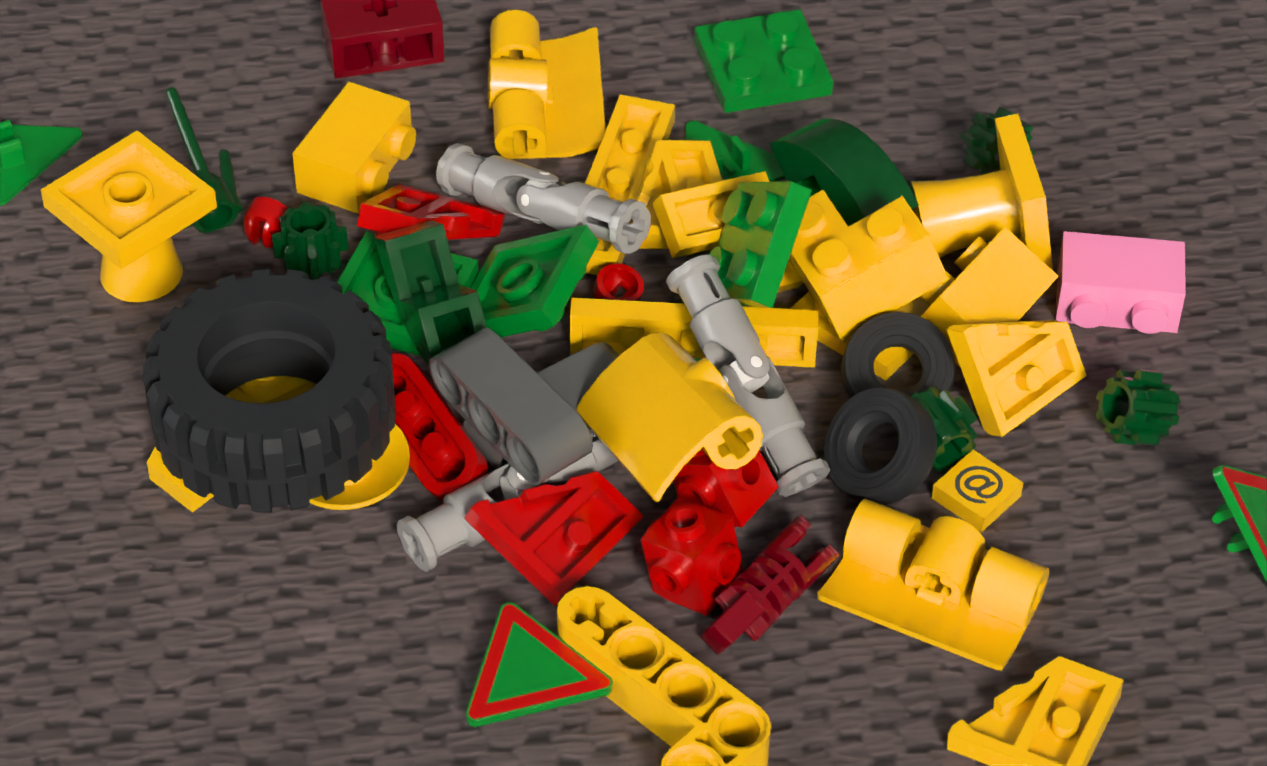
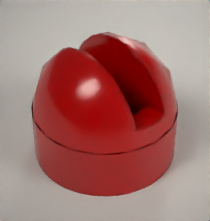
(263, 220)
(613, 277)

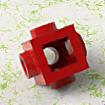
(731, 491)
(691, 555)

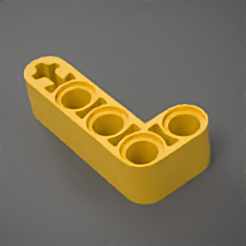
(664, 683)

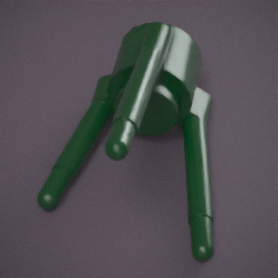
(226, 197)

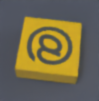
(977, 490)

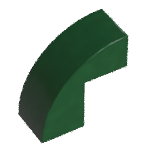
(846, 166)
(427, 289)

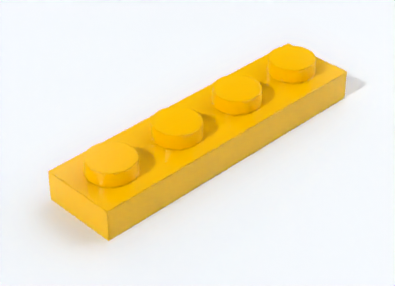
(623, 158)
(784, 334)

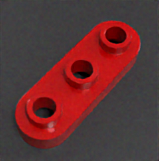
(448, 447)

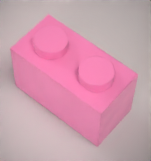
(1120, 282)

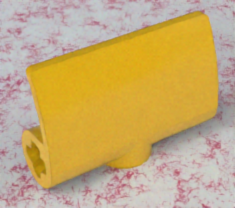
(543, 91)
(663, 408)
(935, 583)

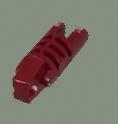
(766, 588)

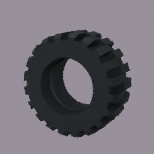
(280, 448)

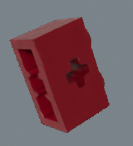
(381, 35)

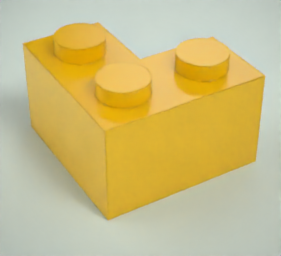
(864, 266)

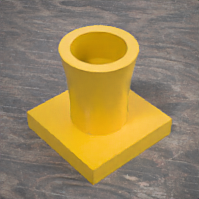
(984, 204)
(129, 209)

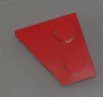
(409, 206)
(557, 530)

